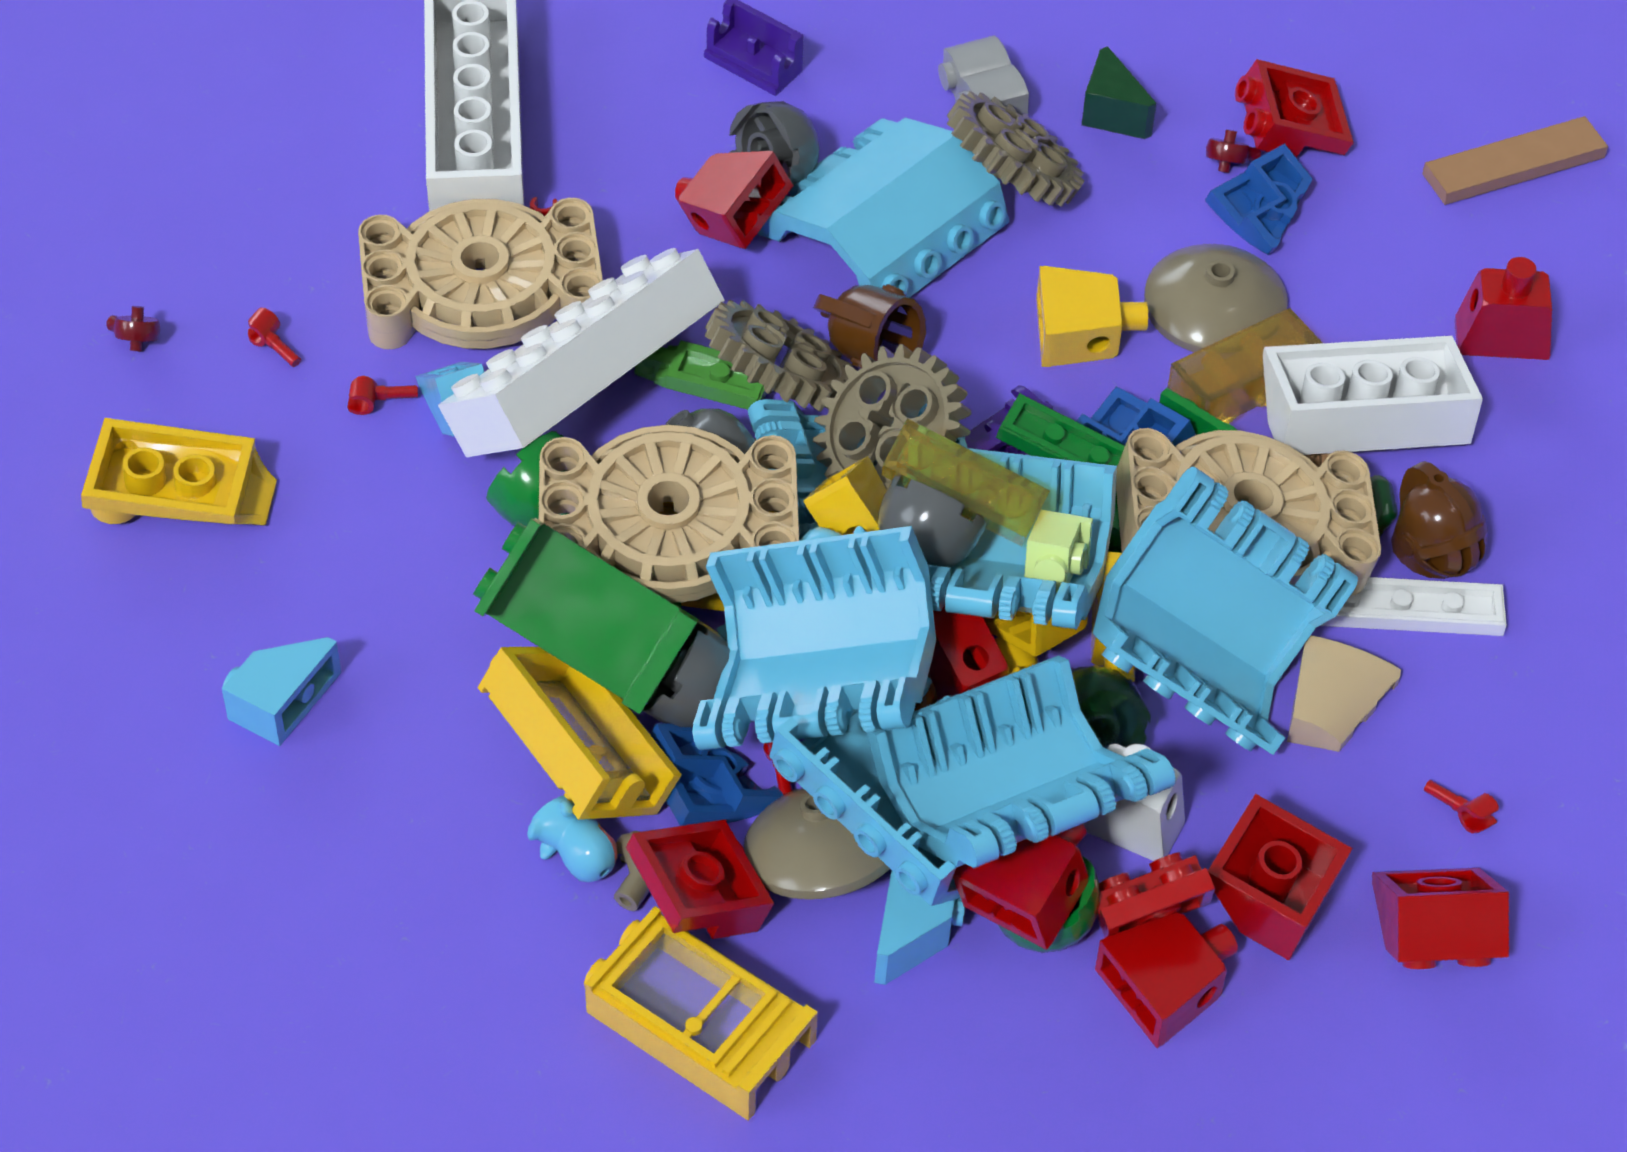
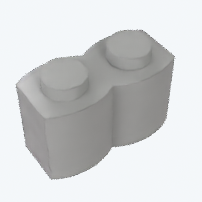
(985, 69)

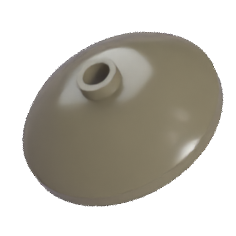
(1211, 294)
(805, 852)

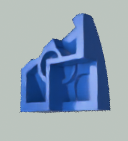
(1262, 198)
(1125, 413)
(710, 781)

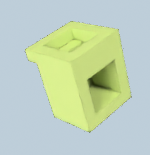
(1058, 547)

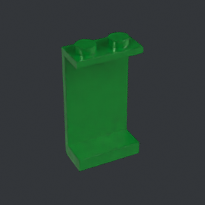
(584, 612)

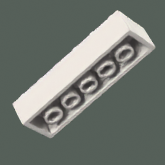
(472, 101)
(580, 352)

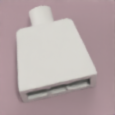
(1145, 825)

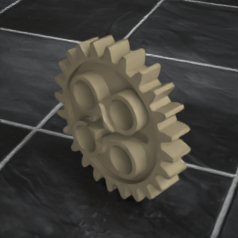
(1015, 148)
(754, 339)
(909, 383)

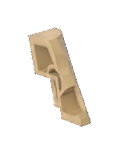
(1336, 692)

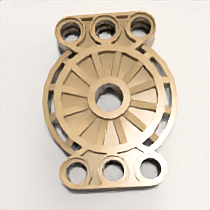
(430, 281)
(714, 488)
(1322, 505)

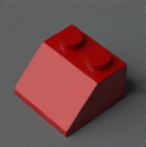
(1275, 874)
(1442, 916)

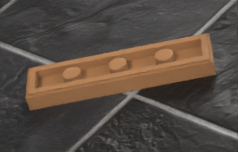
(1514, 160)

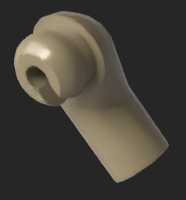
(633, 888)

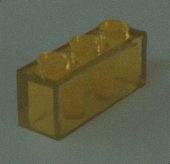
(1230, 373)
(984, 487)

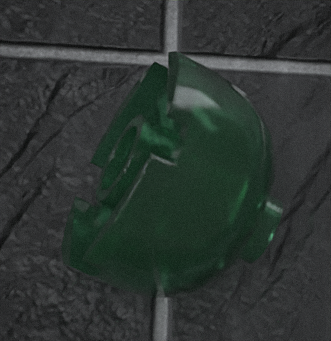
(1111, 705)

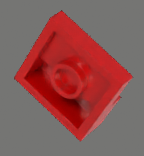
(1292, 109)
(701, 878)
(1169, 888)

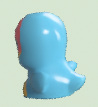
(582, 844)

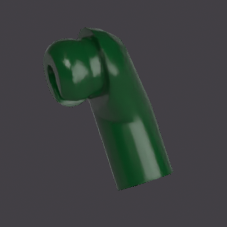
(1384, 502)

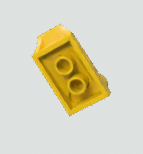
(176, 475)

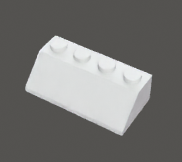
(1370, 395)

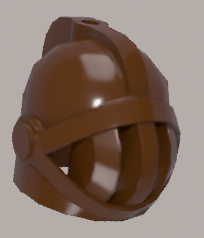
(862, 318)
(1438, 522)

